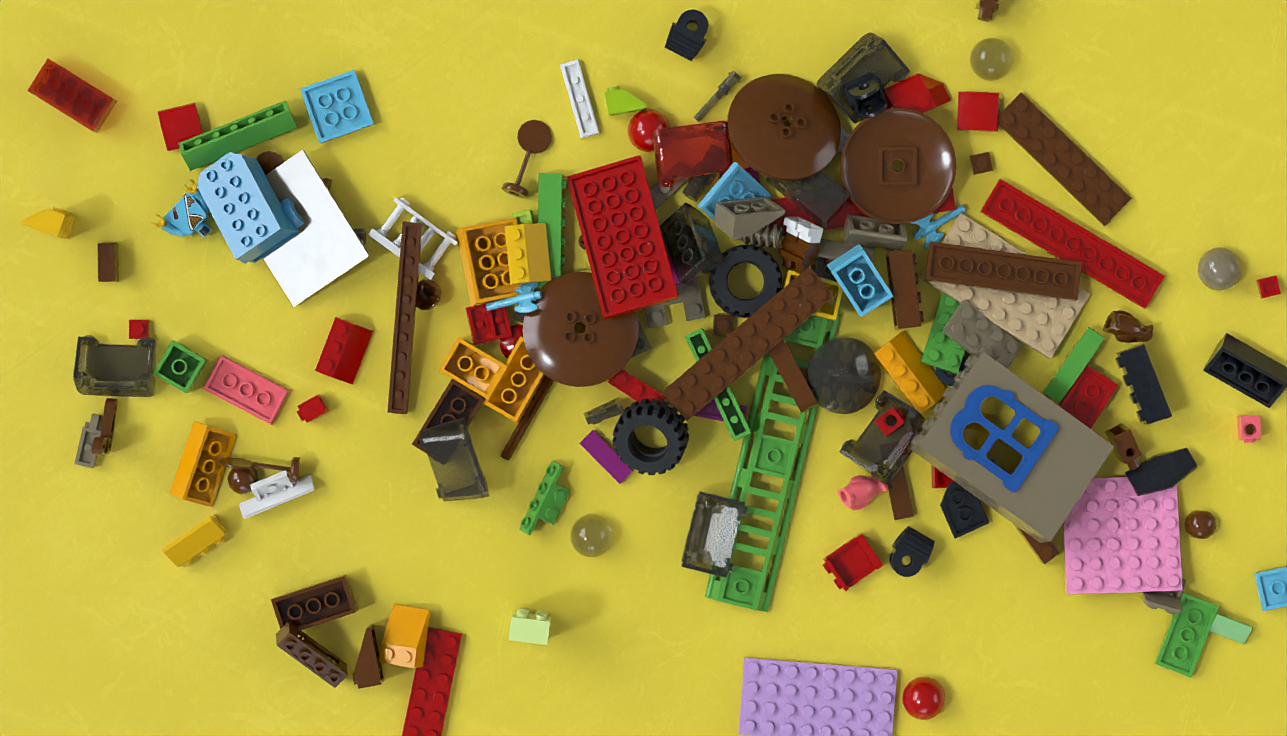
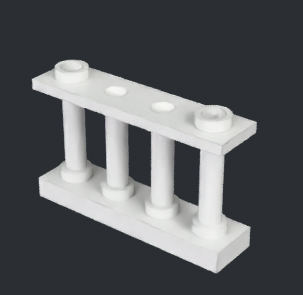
(381, 234)

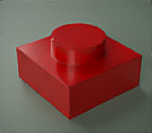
(1268, 286)
(138, 329)

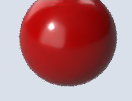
(642, 126)
(923, 698)

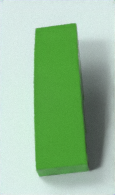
(1073, 364)

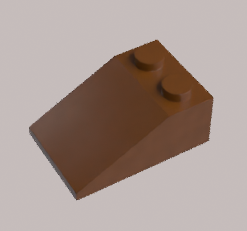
(368, 668)

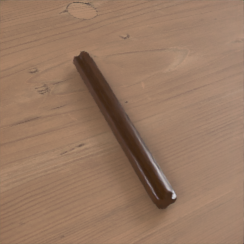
(527, 418)

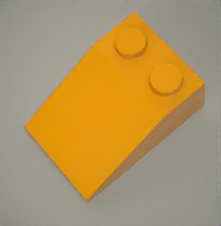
(473, 368)
(405, 637)

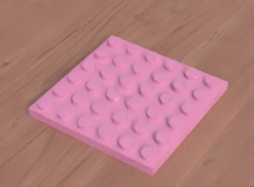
(1122, 540)

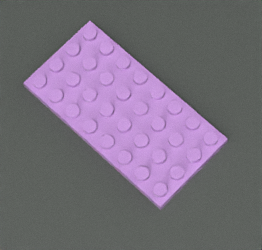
(815, 699)

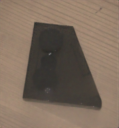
(604, 411)

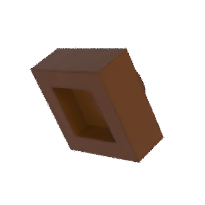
(981, 163)
(723, 324)

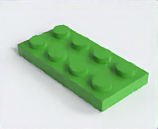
(940, 349)
(1186, 635)

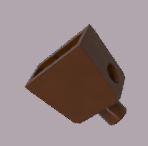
(1122, 440)

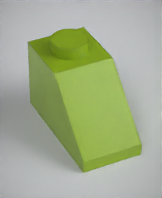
(621, 102)

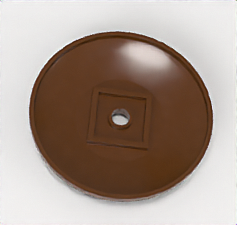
(769, 145)
(926, 169)
(572, 356)

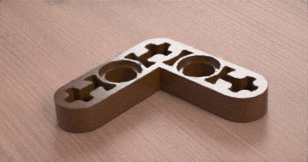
(103, 443)

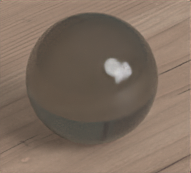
(991, 59)
(591, 535)

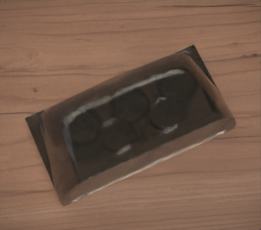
(691, 243)

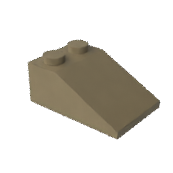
(745, 216)

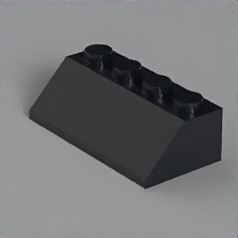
(1247, 370)
(1143, 384)

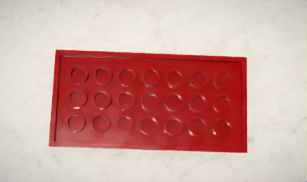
(622, 237)

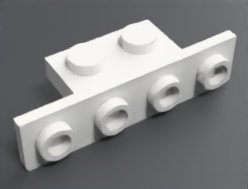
(273, 492)

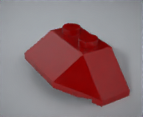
(917, 94)

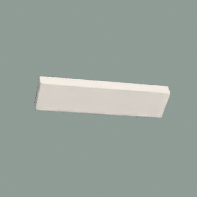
(579, 98)

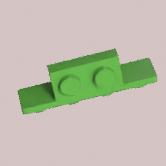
(547, 501)

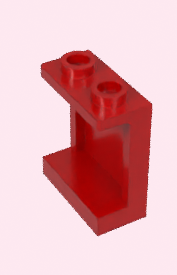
(852, 562)

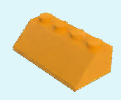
(912, 378)
(516, 385)
(199, 466)

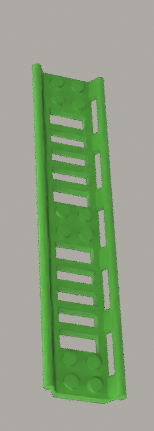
(775, 458)

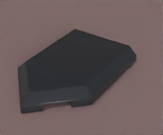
(962, 510)

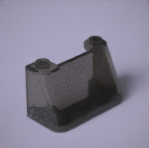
(866, 55)
(115, 368)
(882, 455)
(454, 461)
(712, 534)

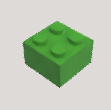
(180, 366)

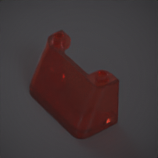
(691, 151)

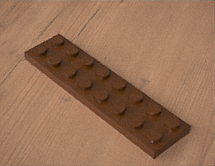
(1062, 159)
(1003, 271)

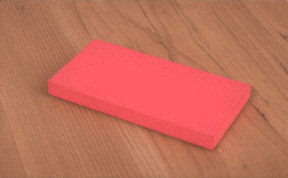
(246, 389)

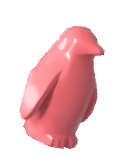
(860, 491)

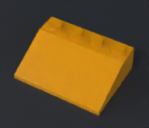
(486, 261)

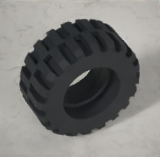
(745, 254)
(637, 454)

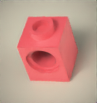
(1254, 420)

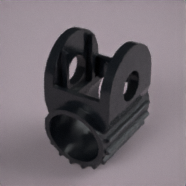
(685, 41)
(864, 93)
(910, 544)

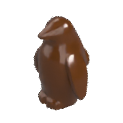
(1127, 328)

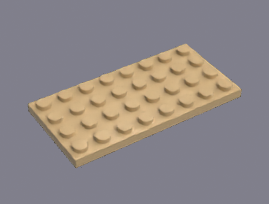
(1029, 318)

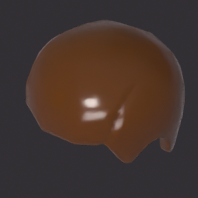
(428, 294)
(241, 479)
(1200, 524)

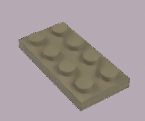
(979, 334)

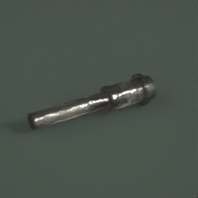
(723, 89)

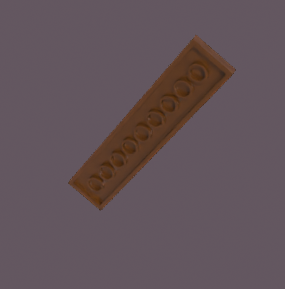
(748, 343)

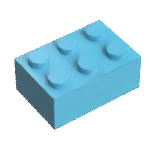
(860, 280)

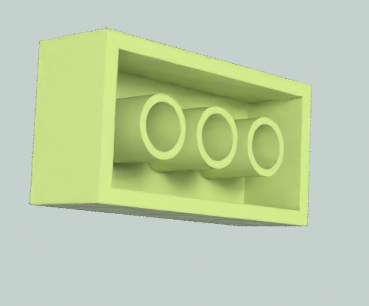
(530, 626)

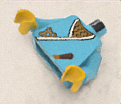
(187, 215)

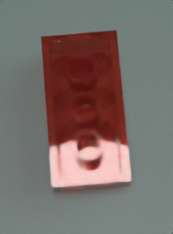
(72, 95)

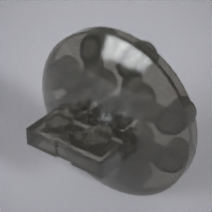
(843, 375)

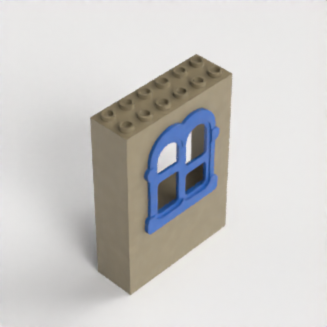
(1051, 470)

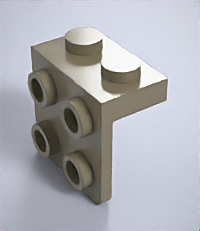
(1167, 600)

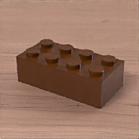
(904, 290)
(454, 403)
(315, 603)

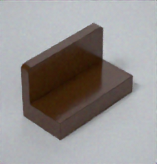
(108, 262)

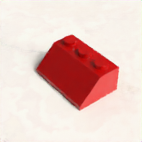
(344, 350)

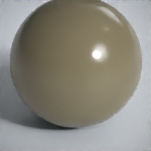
(1219, 269)

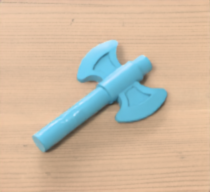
(928, 228)
(524, 299)

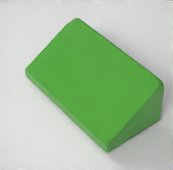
(1230, 629)

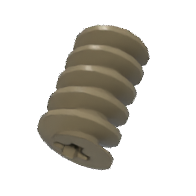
(767, 236)

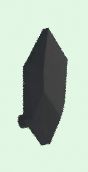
(1161, 471)

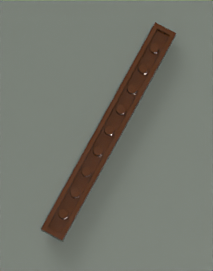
(405, 317)

